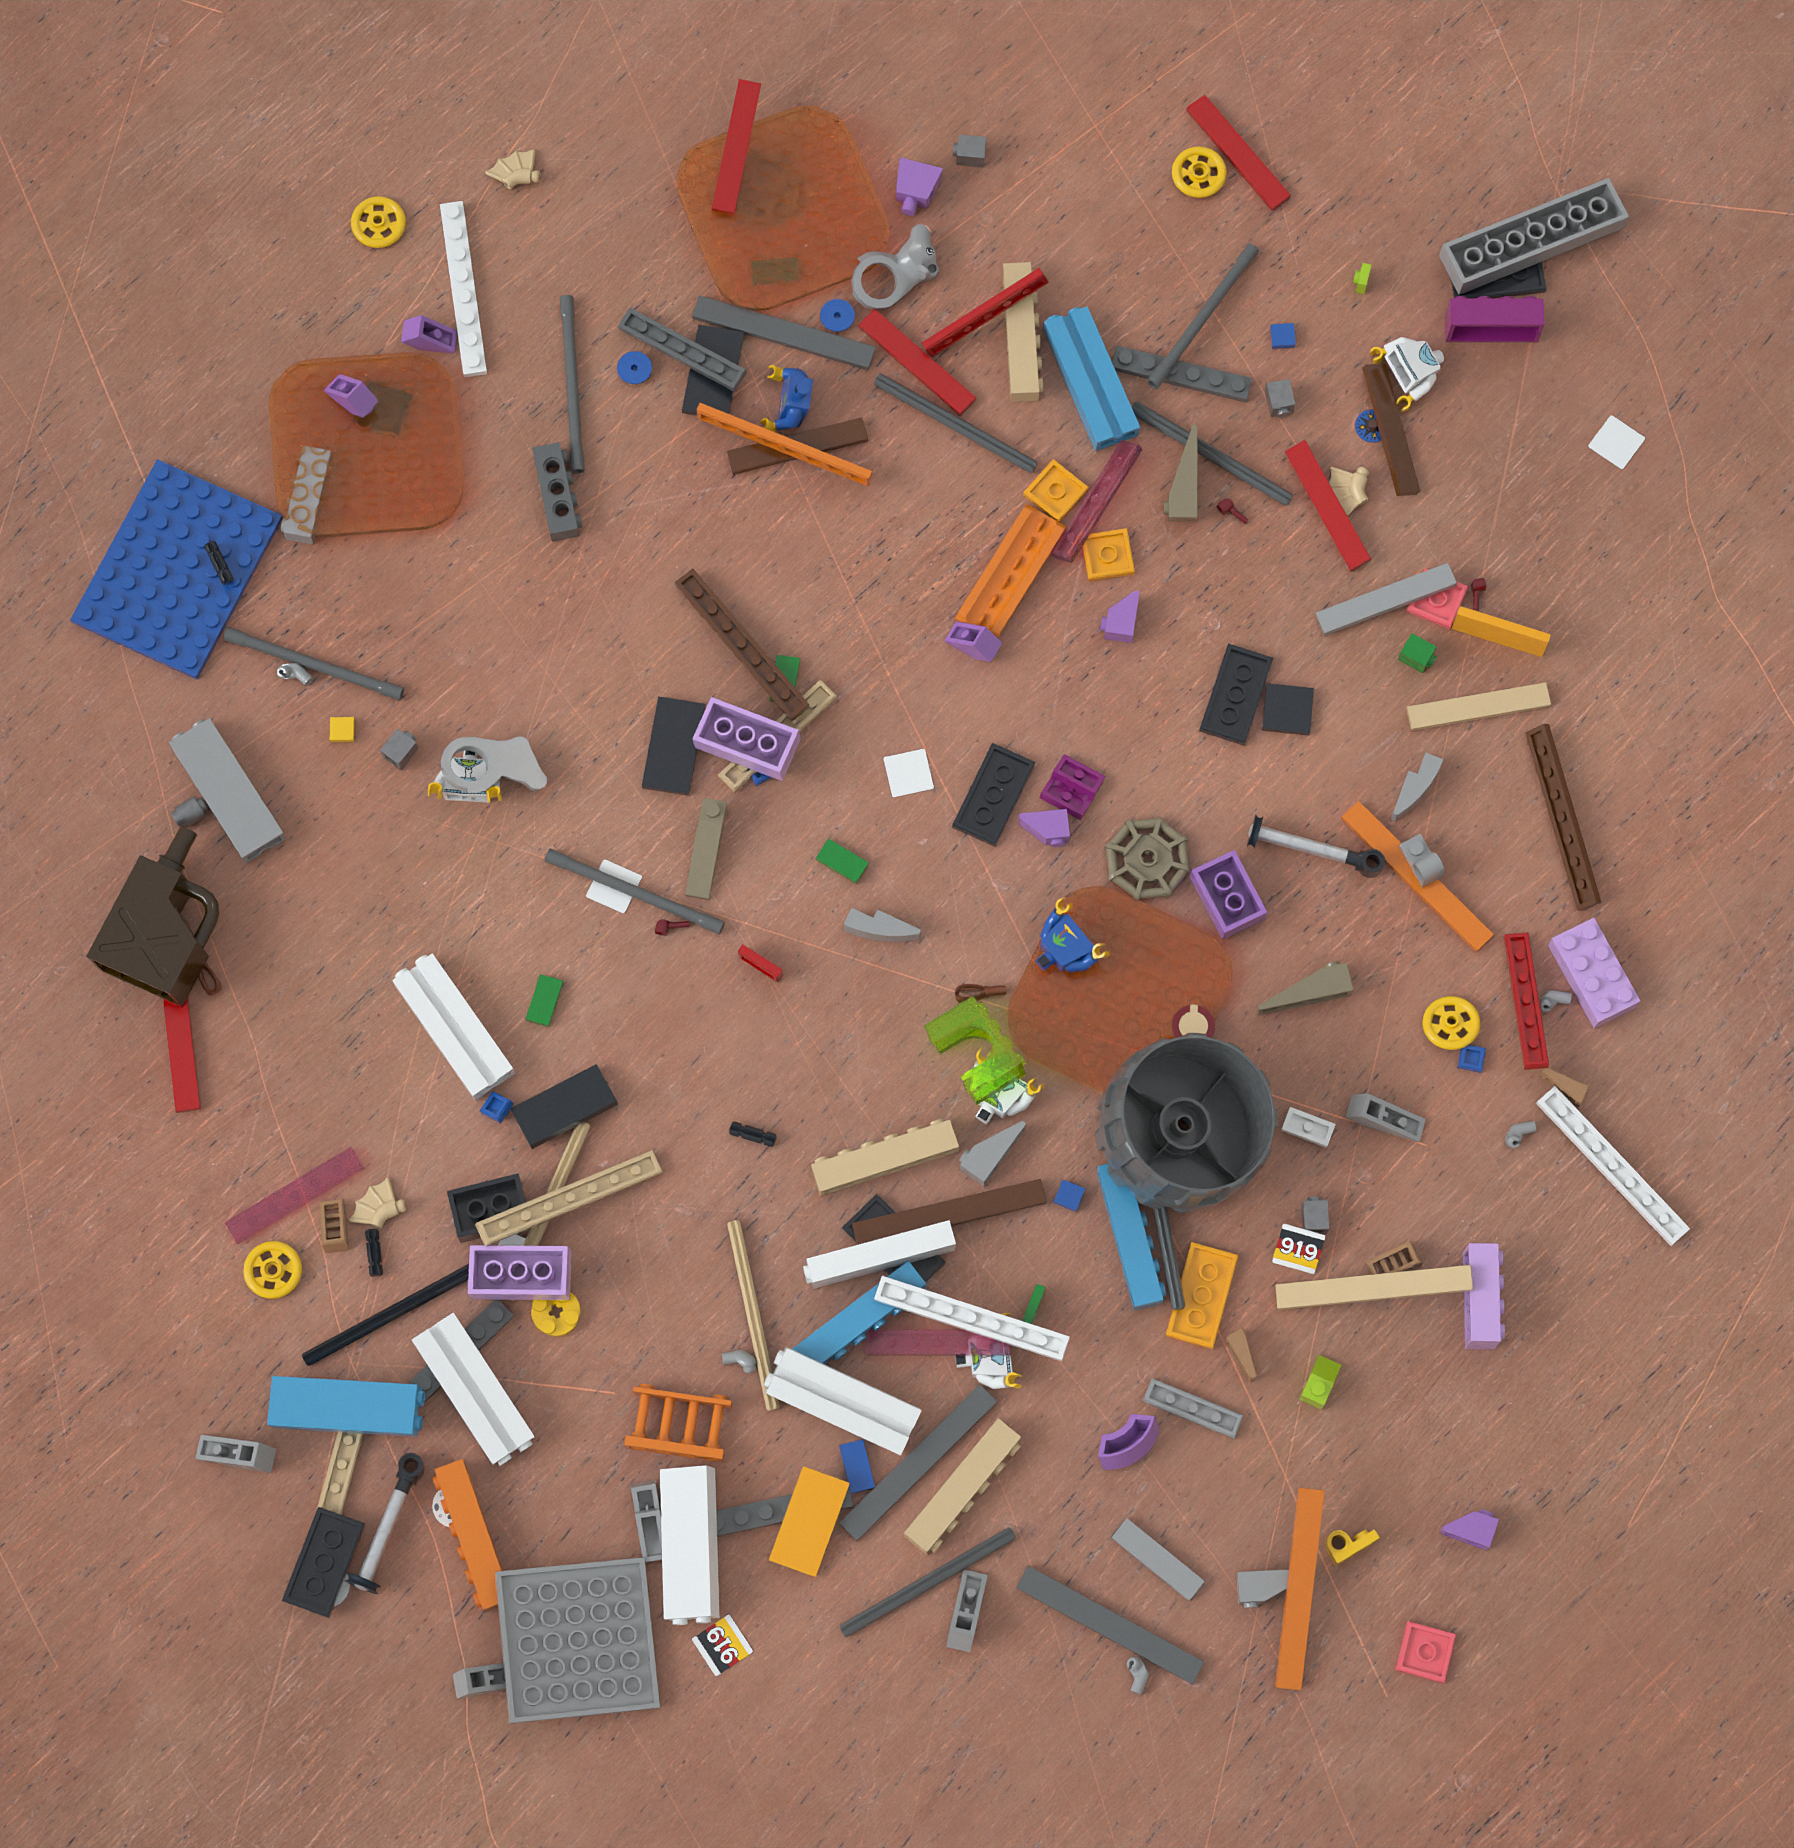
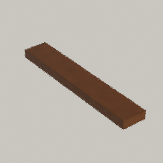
(1391, 429)
(823, 439)

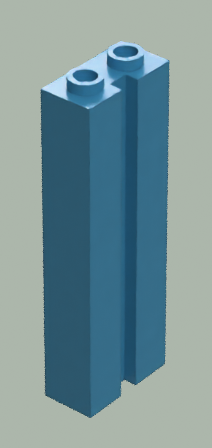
(1091, 378)
(345, 1406)

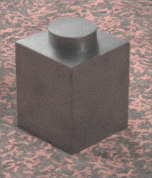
(970, 150)
(1280, 398)
(399, 748)
(1315, 1215)

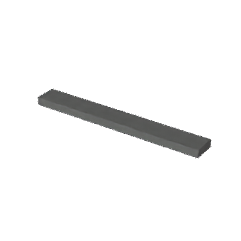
(784, 332)
(918, 1462)
(1110, 1625)

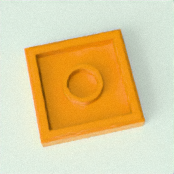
(1056, 491)
(1108, 555)

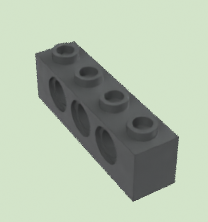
(545, 458)

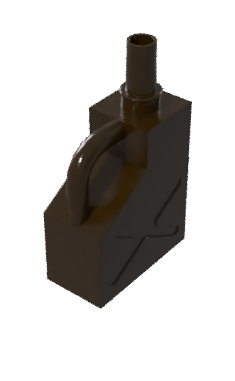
(146, 934)

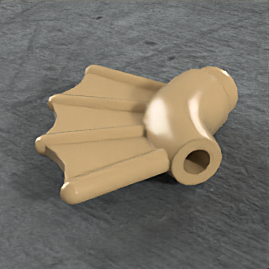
(515, 169)
(1349, 487)
(378, 1205)

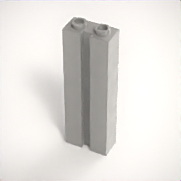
(227, 790)

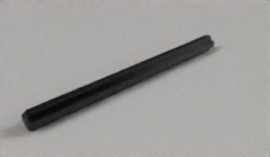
(386, 1316)

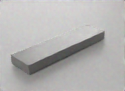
(1192, 1408)
(1157, 1559)

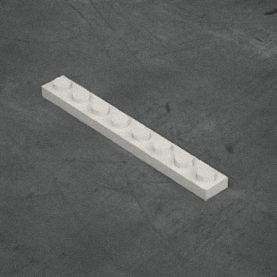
(463, 289)
(1613, 1166)
(972, 1318)

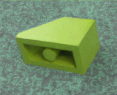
(1320, 1382)

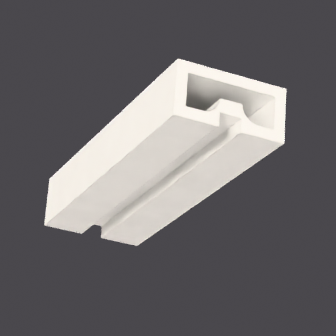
(453, 1026)
(879, 1254)
(473, 1389)
(842, 1400)
(689, 1544)

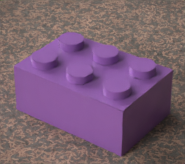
(1228, 894)

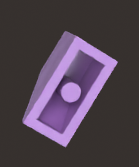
(428, 335)
(352, 395)
(1121, 619)
(974, 641)
(1047, 826)
(1473, 1529)

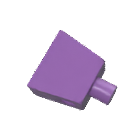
(916, 184)

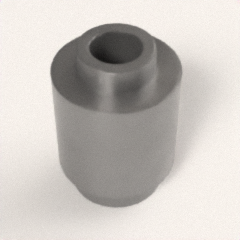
(189, 811)

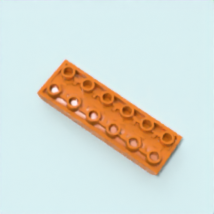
(1011, 571)

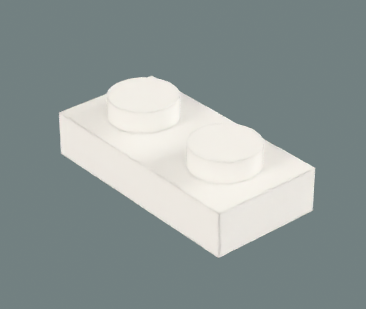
(1308, 1127)

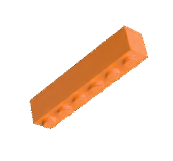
(471, 1529)

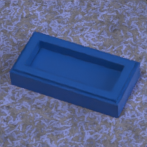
(857, 1466)

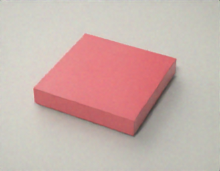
(1440, 607)
(1425, 1652)

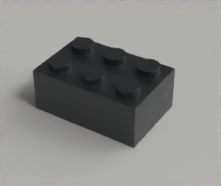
(483, 1201)

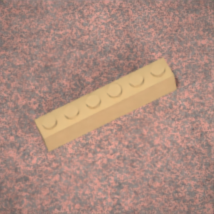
(1021, 339)
(884, 1157)
(962, 1487)

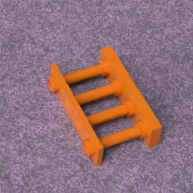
(663, 1443)

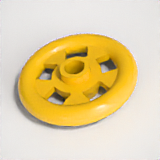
(1214, 161)
(377, 240)
(1453, 1042)
(254, 1260)

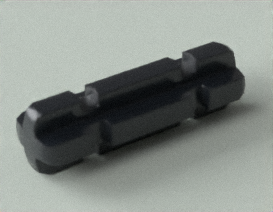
(219, 563)
(752, 1134)
(374, 1252)

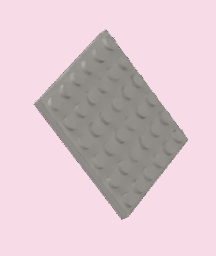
(577, 1640)

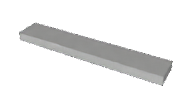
(1386, 599)

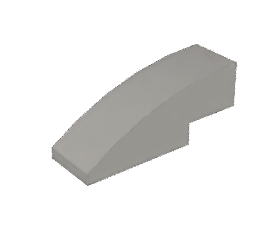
(1416, 785)
(880, 928)
(648, 1519)

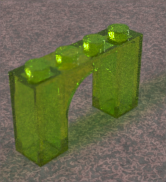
(971, 1021)

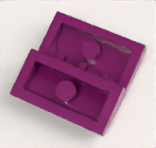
(1072, 786)

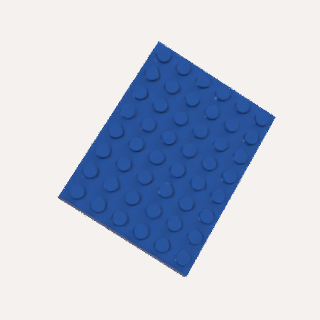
(157, 580)

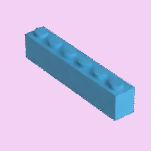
(1132, 1243)
(855, 1321)

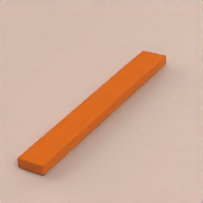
(784, 444)
(1433, 894)
(1299, 1588)

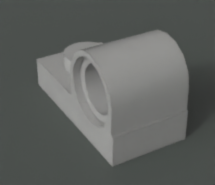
(1424, 864)

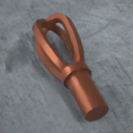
(218, 986)
(987, 991)

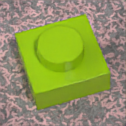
(1361, 278)

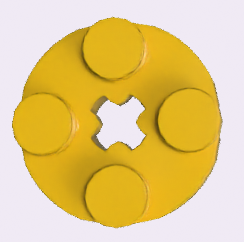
(549, 1324)

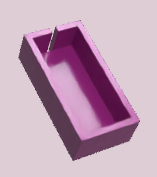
(1494, 319)

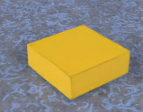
(342, 729)

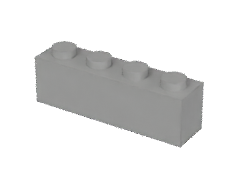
(288, 526)

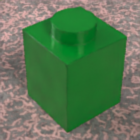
(1418, 653)

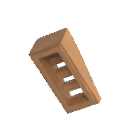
(1569, 1087)
(335, 1240)
(1399, 1249)
(1240, 1350)

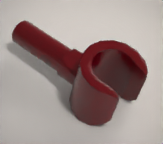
(1227, 505)
(1477, 586)
(663, 926)

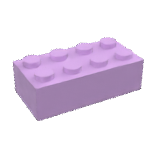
(746, 738)
(1594, 973)
(519, 1272)
(1484, 1305)

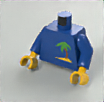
(794, 398)
(1066, 943)

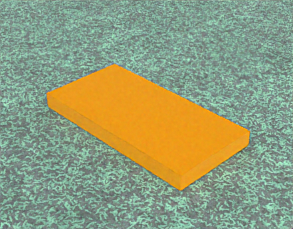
(1501, 631)
(1205, 1291)
(809, 1521)

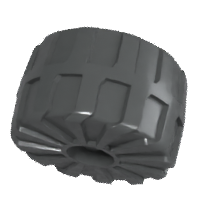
(1212, 1093)

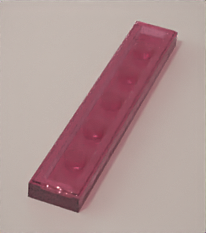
(1096, 501)
(294, 1195)
(933, 1343)

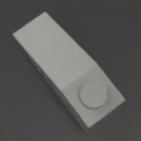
(1385, 1117)
(988, 1154)
(236, 1453)
(1260, 1586)
(966, 1611)
(479, 1680)

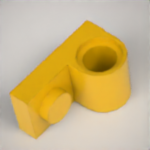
(1350, 1548)

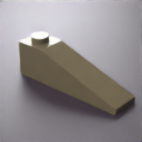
(1183, 493)
(706, 848)
(1323, 985)

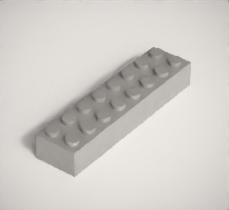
(1533, 236)

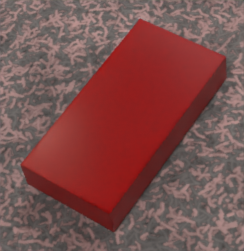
(760, 963)

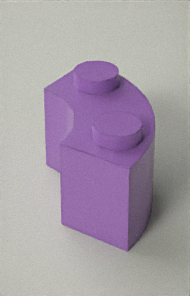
(1129, 1442)

